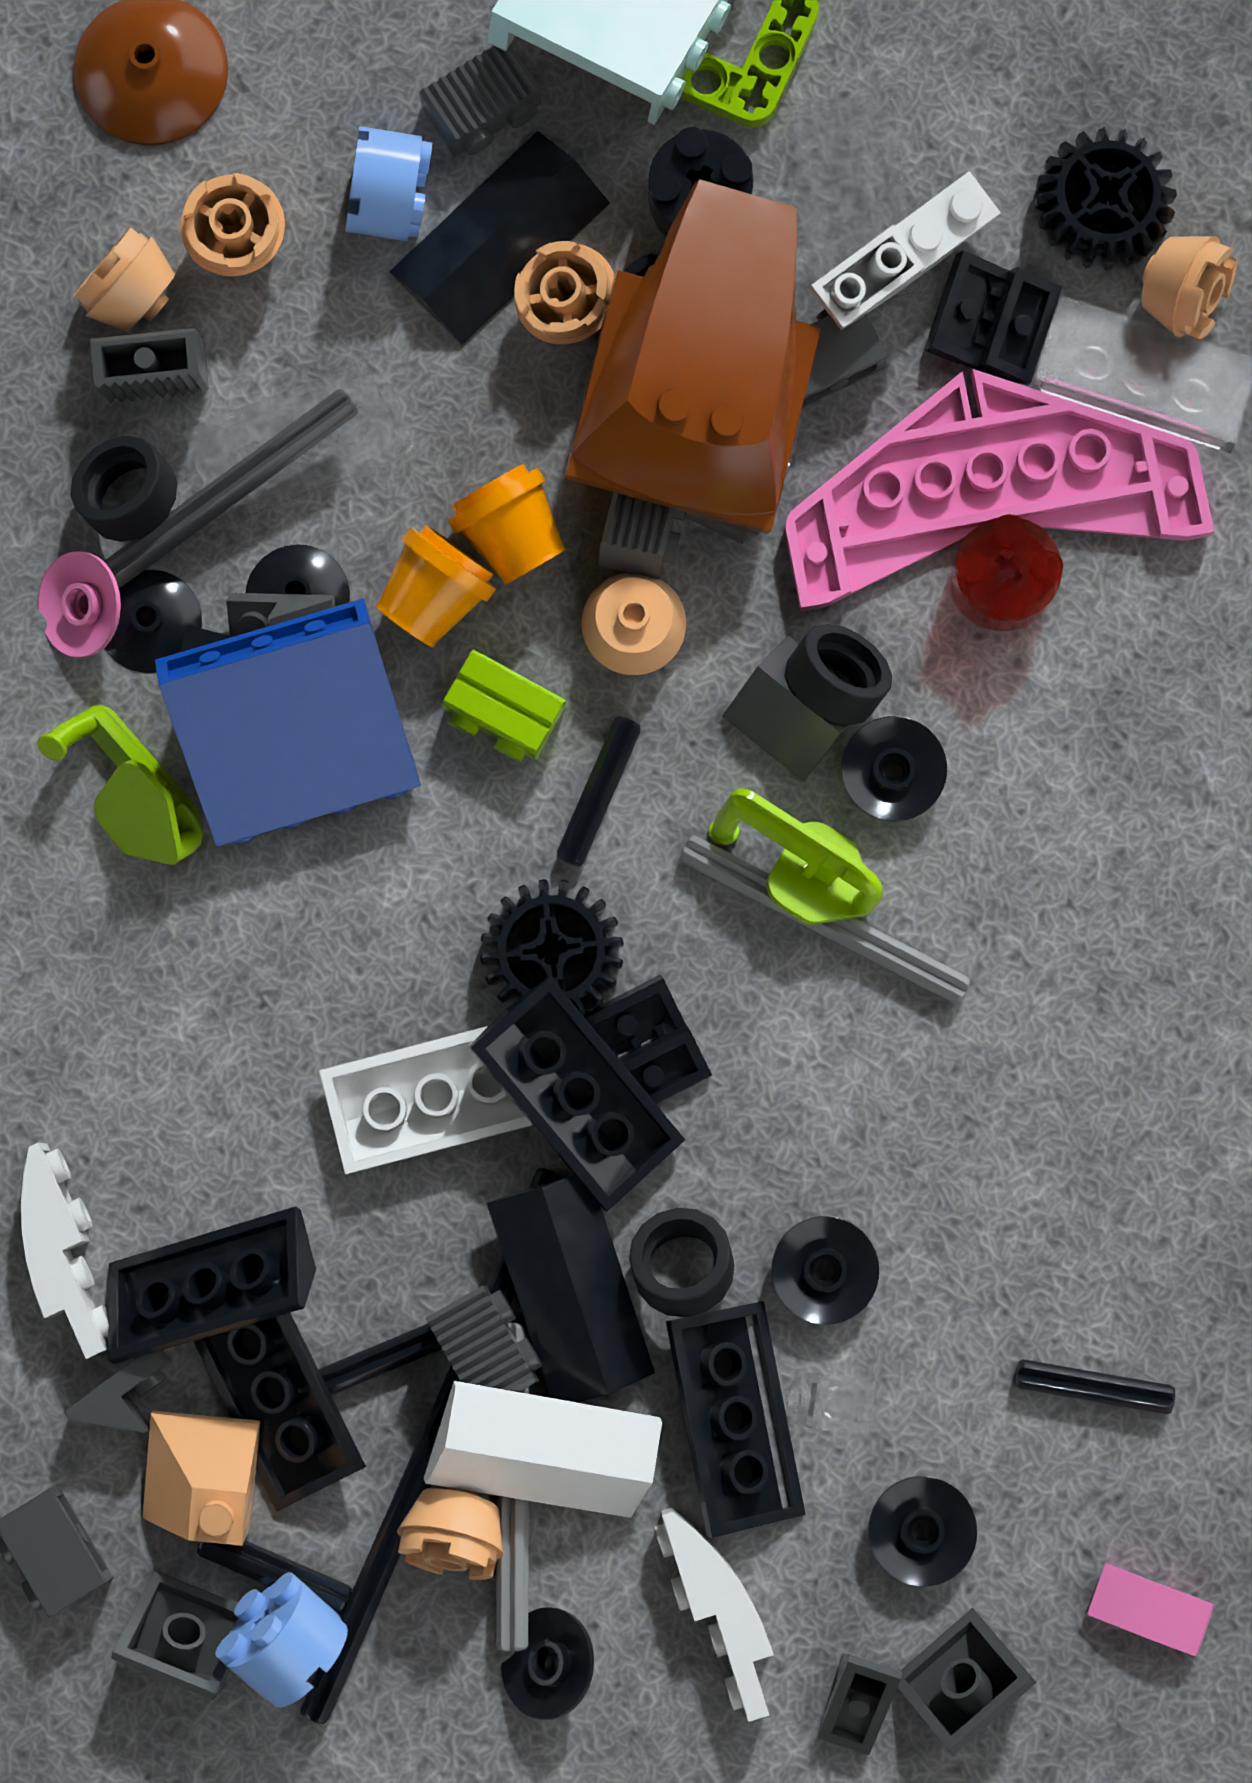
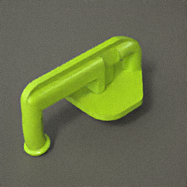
(140, 801)
(818, 871)

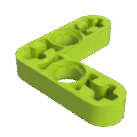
(736, 80)

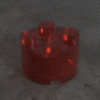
(999, 545)

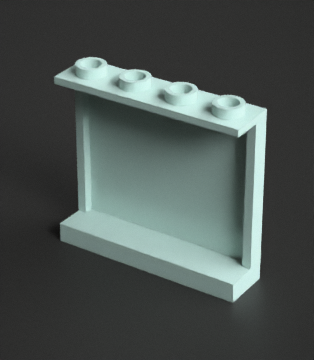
(625, 42)

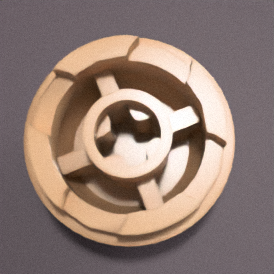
(232, 225)
(1187, 282)
(127, 283)
(564, 293)
(633, 623)
(452, 1533)

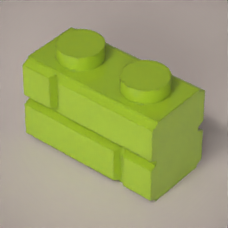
(502, 706)

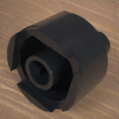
(691, 157)

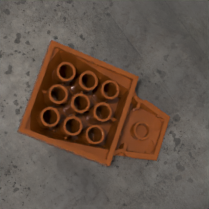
(702, 366)

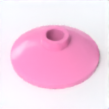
(79, 604)

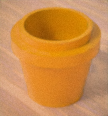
(509, 523)
(433, 585)

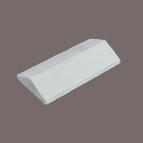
(415, 1102)
(544, 1450)

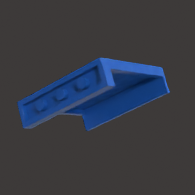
(288, 723)

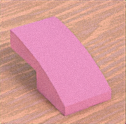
(1151, 1609)

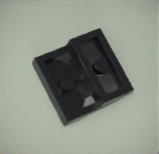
(993, 318)
(663, 1064)

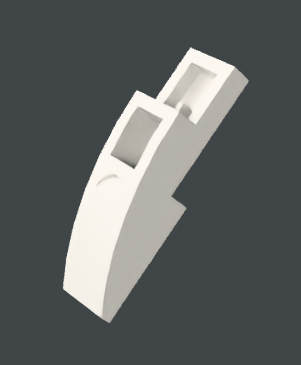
(905, 251)
(50, 1230)
(711, 1589)

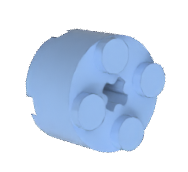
(385, 183)
(282, 1640)

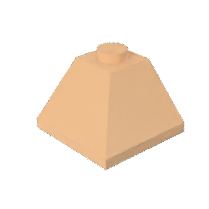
(201, 1476)

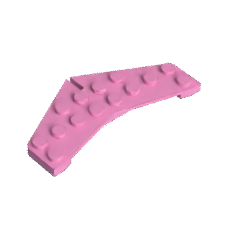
(952, 472)

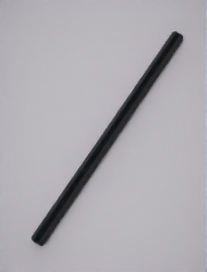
(384, 1550)

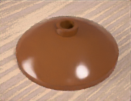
(154, 99)

